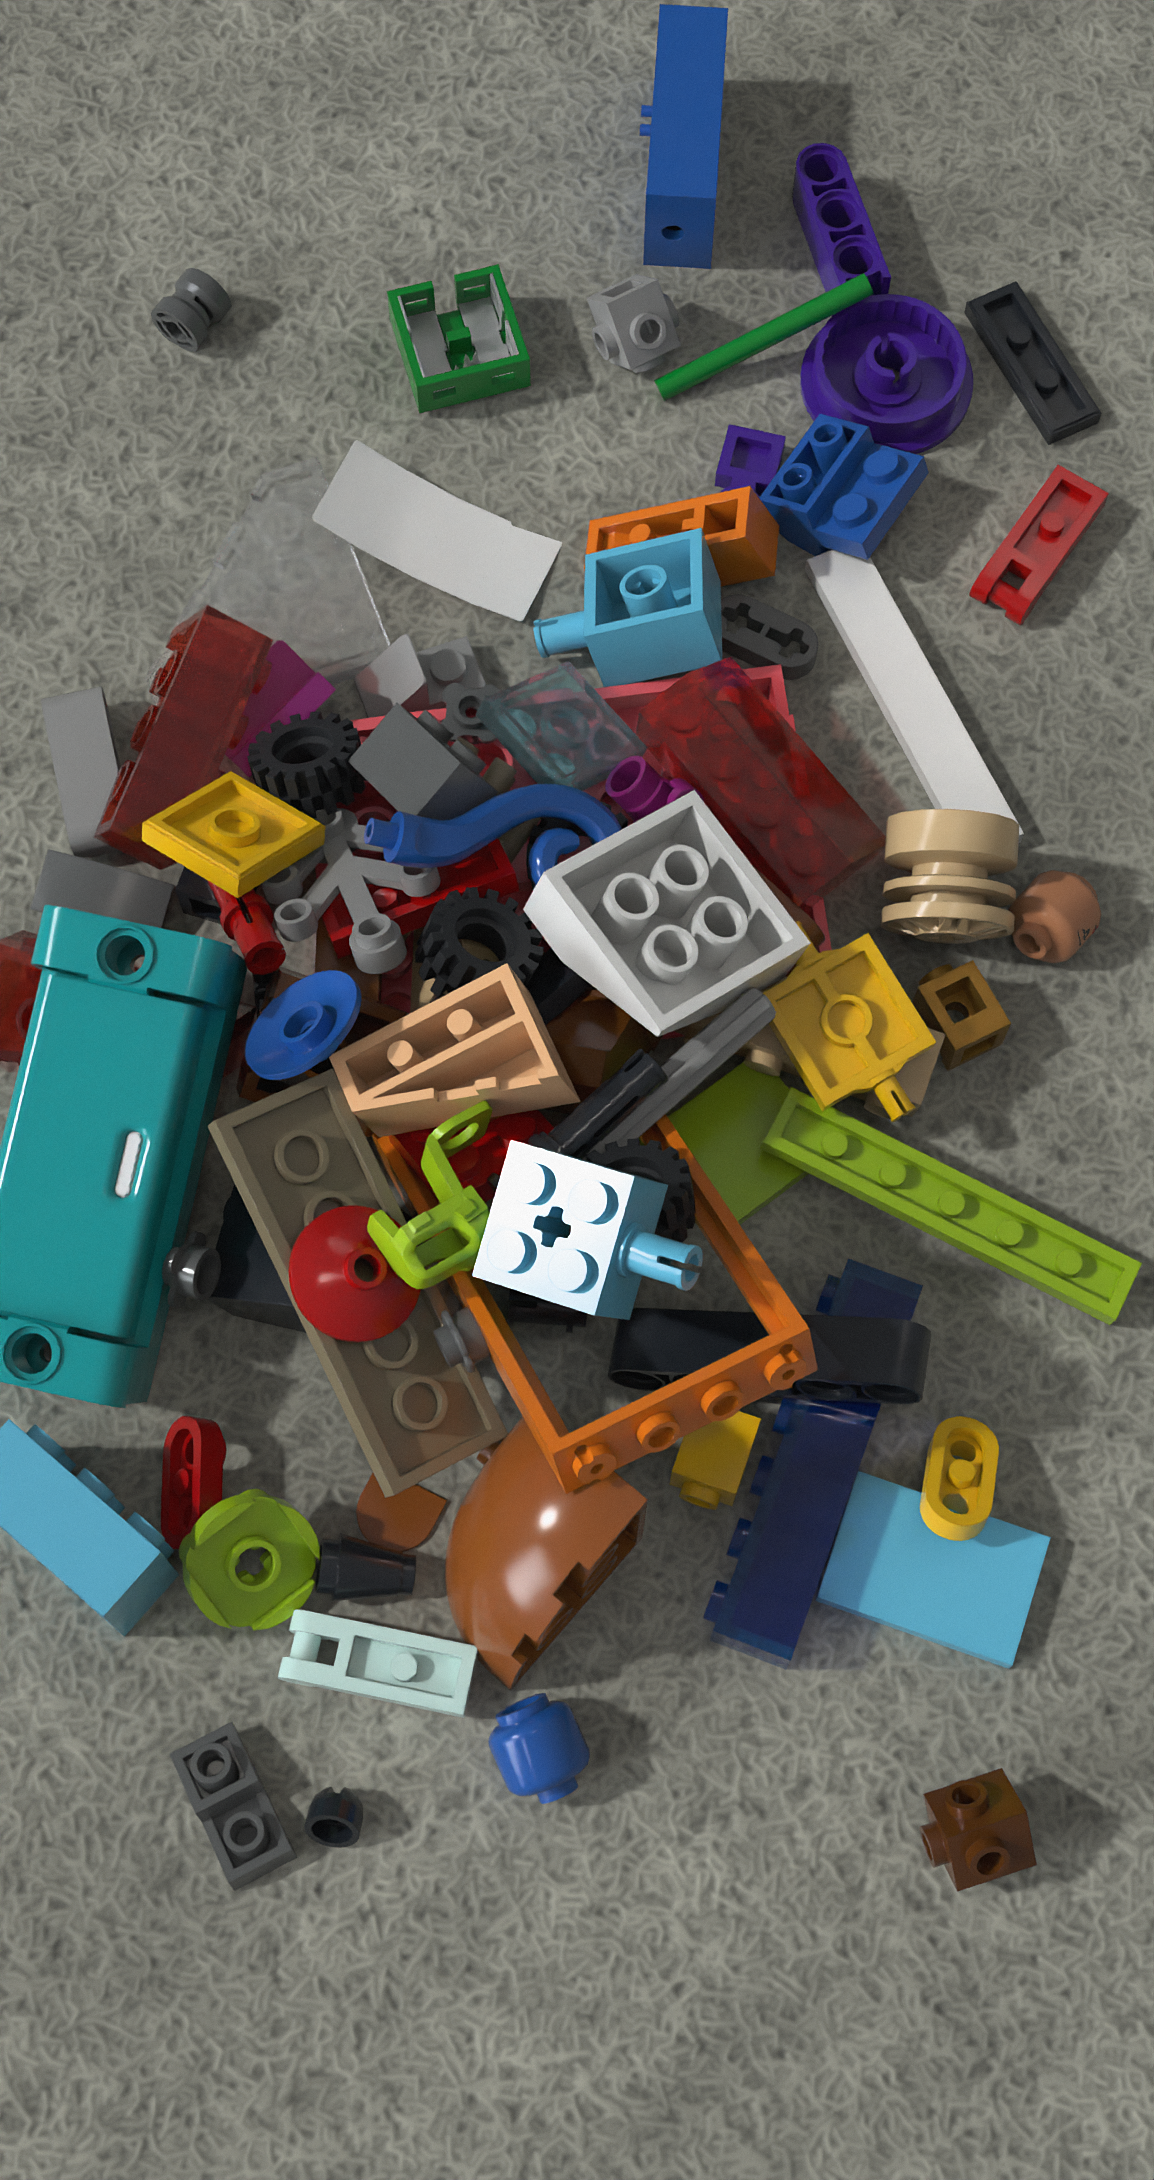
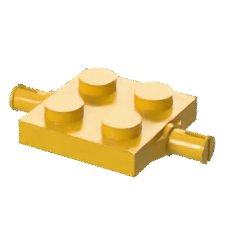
(848, 1025)

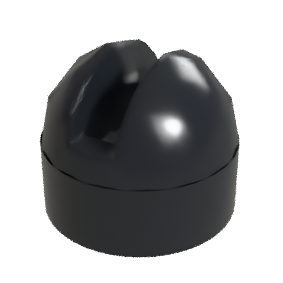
(334, 1818)

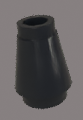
(363, 1570)

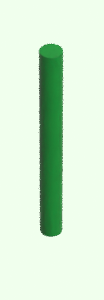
(764, 337)

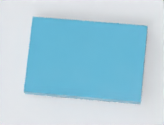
(932, 1587)

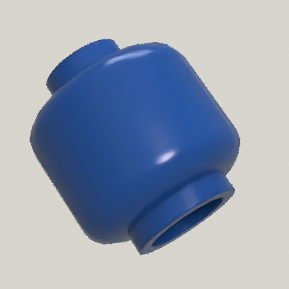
(539, 1748)

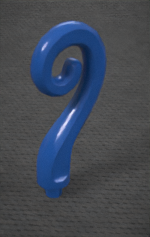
(437, 843)

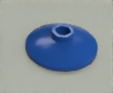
(303, 1025)

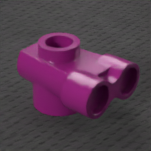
(642, 789)

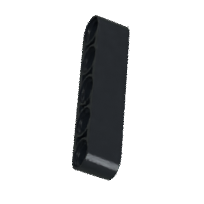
(854, 1355)

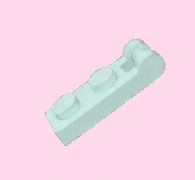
(381, 1663)

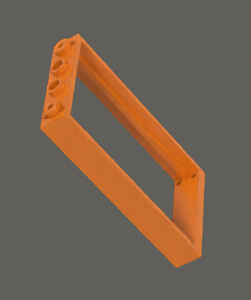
(675, 1409)

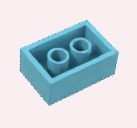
(78, 1529)

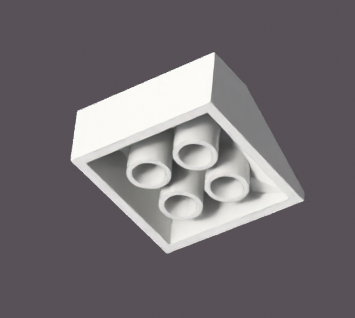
(667, 918)

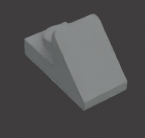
(416, 677)

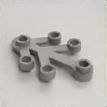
(374, 937)

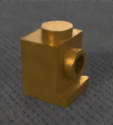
(968, 993)

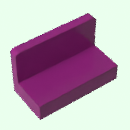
(288, 691)

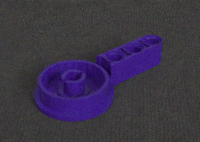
(846, 358)

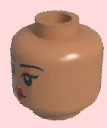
(1056, 915)

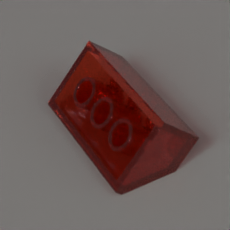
(760, 781)

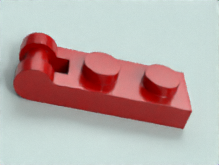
(1039, 543)

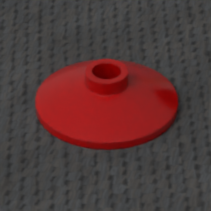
(328, 1287)

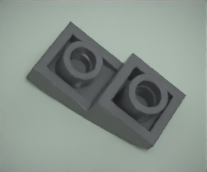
(100, 890)
(233, 1806)

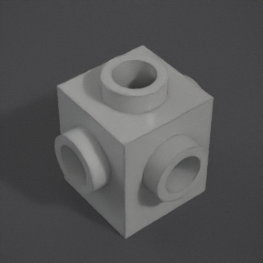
(634, 323)

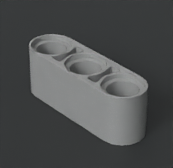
(83, 763)

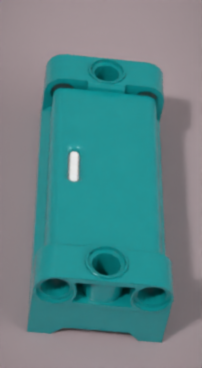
(107, 1147)

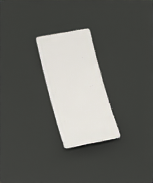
(435, 534)

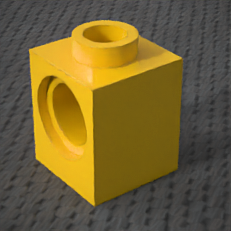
(714, 1461)

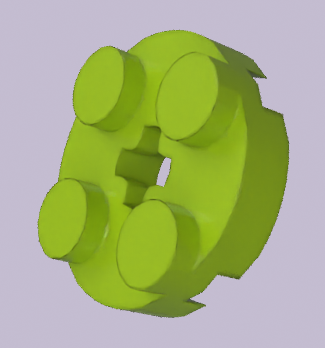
(214, 1551)

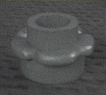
(461, 1339)

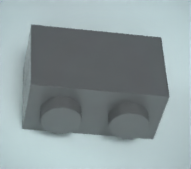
(417, 768)

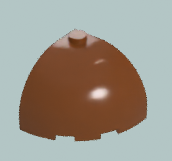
(530, 1553)

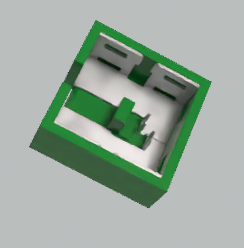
(461, 351)

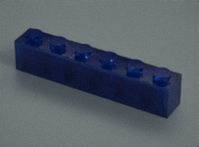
(802, 1491)

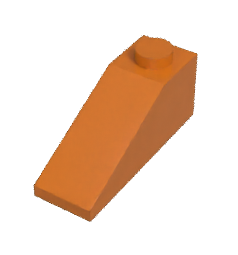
(734, 523)

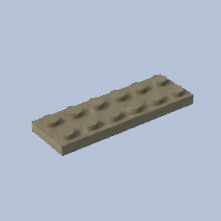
(404, 1402)

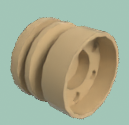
(950, 868)

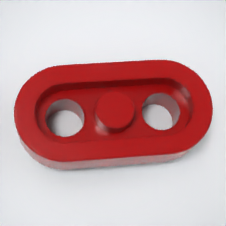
(190, 1475)

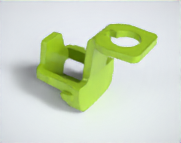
(458, 1209)

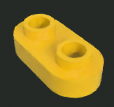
(960, 1483)

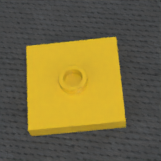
(233, 834)

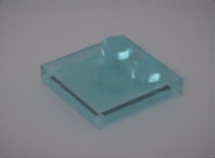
(560, 728)

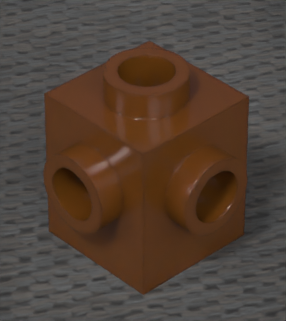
(977, 1830)

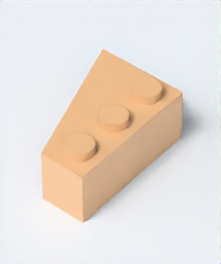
(453, 1055)

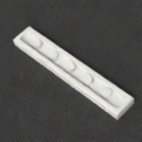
(904, 685)

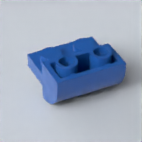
(841, 489)

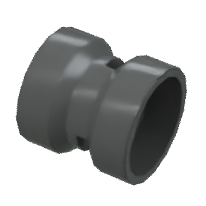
(191, 309)

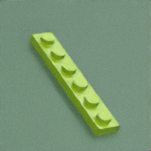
(952, 1206)

